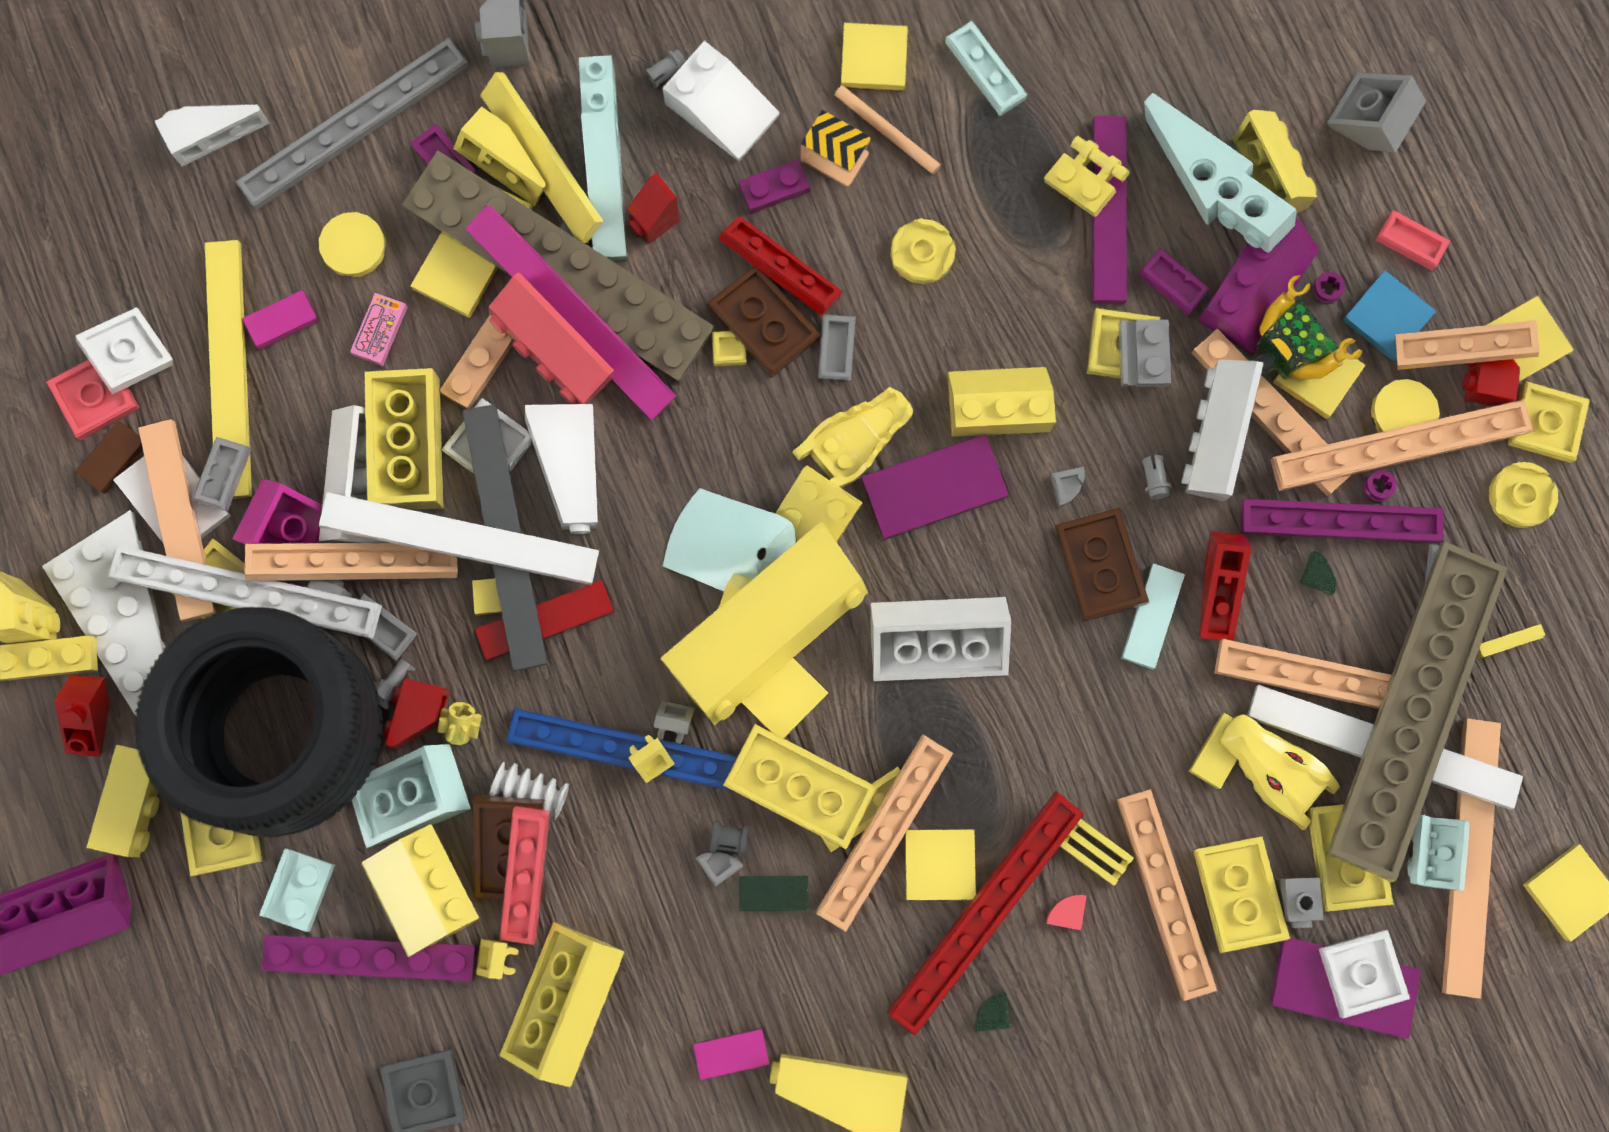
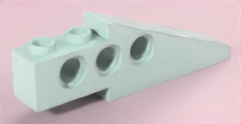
(603, 154)
(1201, 154)

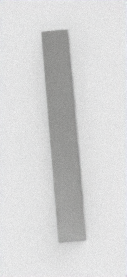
(352, 124)

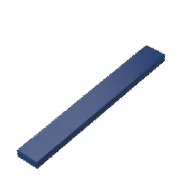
(614, 746)

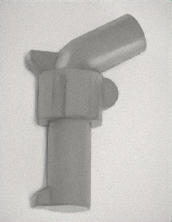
(388, 686)

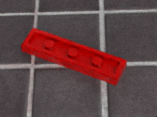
(780, 265)
(554, 616)

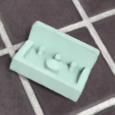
(1439, 853)

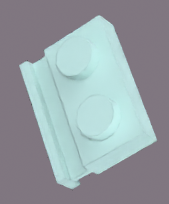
(297, 890)

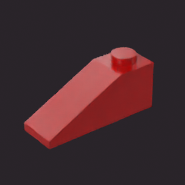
(1223, 584)

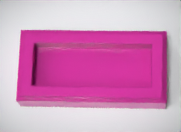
(280, 319)
(731, 1054)

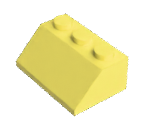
(1274, 160)
(1001, 401)
(25, 613)
(420, 890)

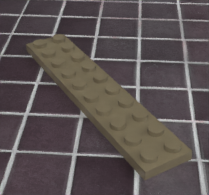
(639, 314)
(1417, 712)

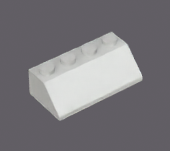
(1222, 428)
(346, 465)
(940, 638)

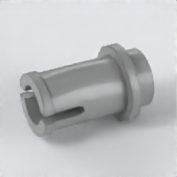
(665, 68)
(1156, 478)

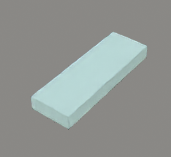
(985, 68)
(1153, 619)

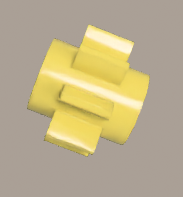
(459, 723)

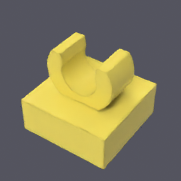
(651, 759)
(492, 959)

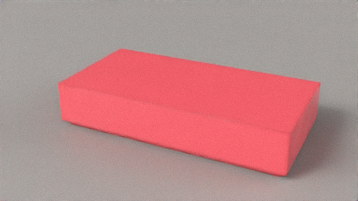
(1412, 240)

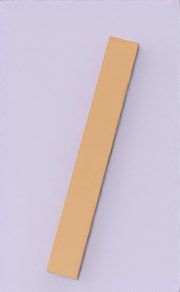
(1401, 445)
(1469, 907)

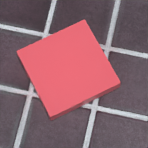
(88, 401)

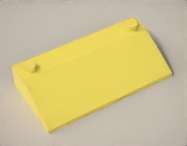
(766, 624)

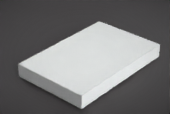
(137, 488)

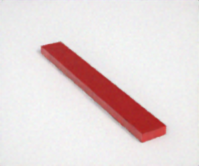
(985, 913)

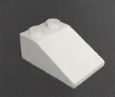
(719, 101)

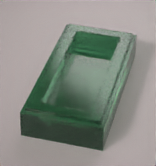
(773, 893)

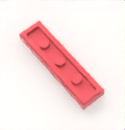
(524, 875)

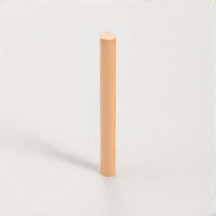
(887, 129)

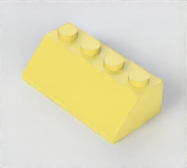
(404, 438)
(561, 1005)

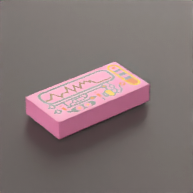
(378, 329)

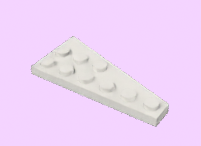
(111, 610)

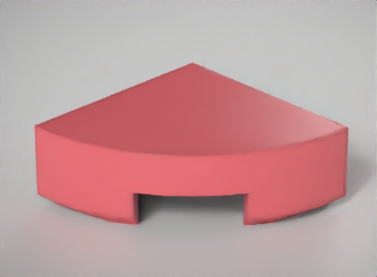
(1068, 912)

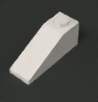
(203, 129)

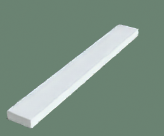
(458, 538)
(232, 590)
(1351, 737)

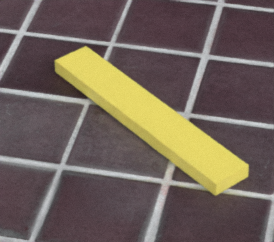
(560, 184)

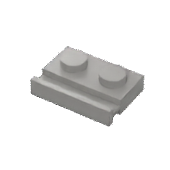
(1144, 353)

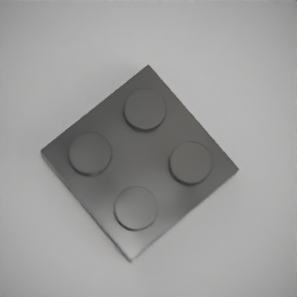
(423, 1093)

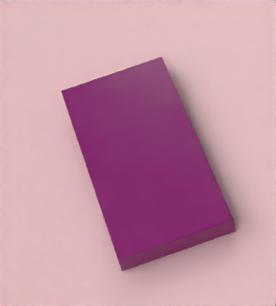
(934, 487)
(1304, 987)

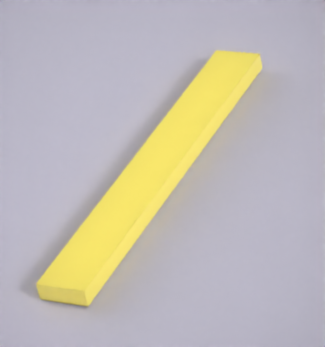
(228, 349)

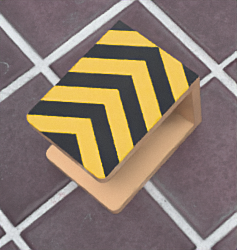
(834, 148)

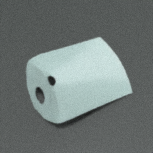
(723, 538)

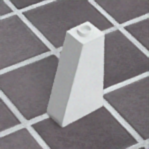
(567, 458)

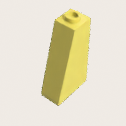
(842, 1093)

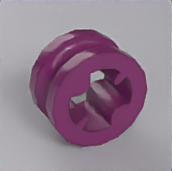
(1337, 281)
(1369, 489)

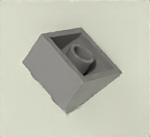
(503, 33)
(1378, 110)

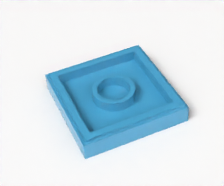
(1386, 311)

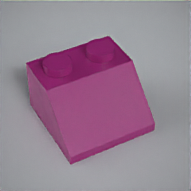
(279, 517)

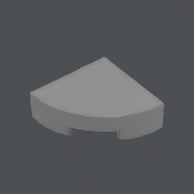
(1067, 484)
(719, 866)

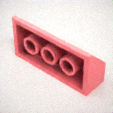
(549, 341)

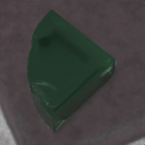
(1319, 574)
(993, 1014)

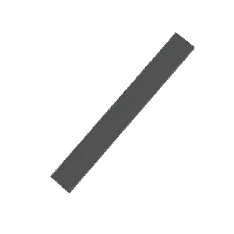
(501, 512)

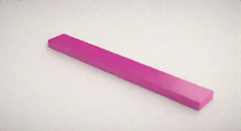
(518, 256)

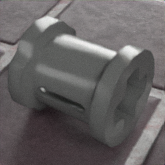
(729, 838)

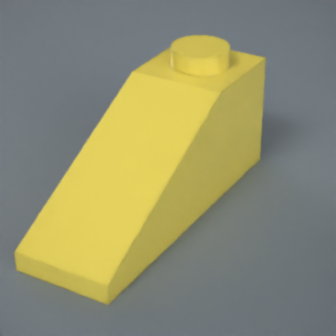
(499, 153)

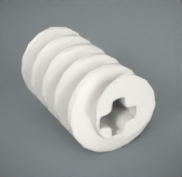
(516, 786)

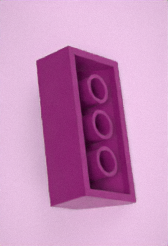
(1255, 284)
(62, 912)

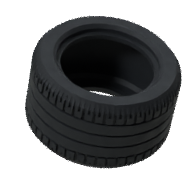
(187, 706)

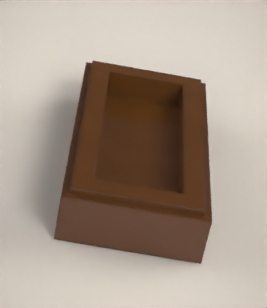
(110, 457)

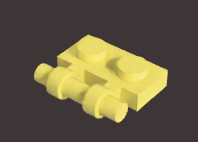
(1080, 184)

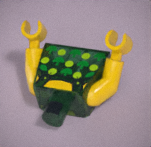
(1296, 341)

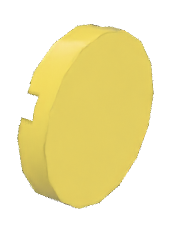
(352, 244)
(922, 251)
(1403, 405)
(1523, 495)

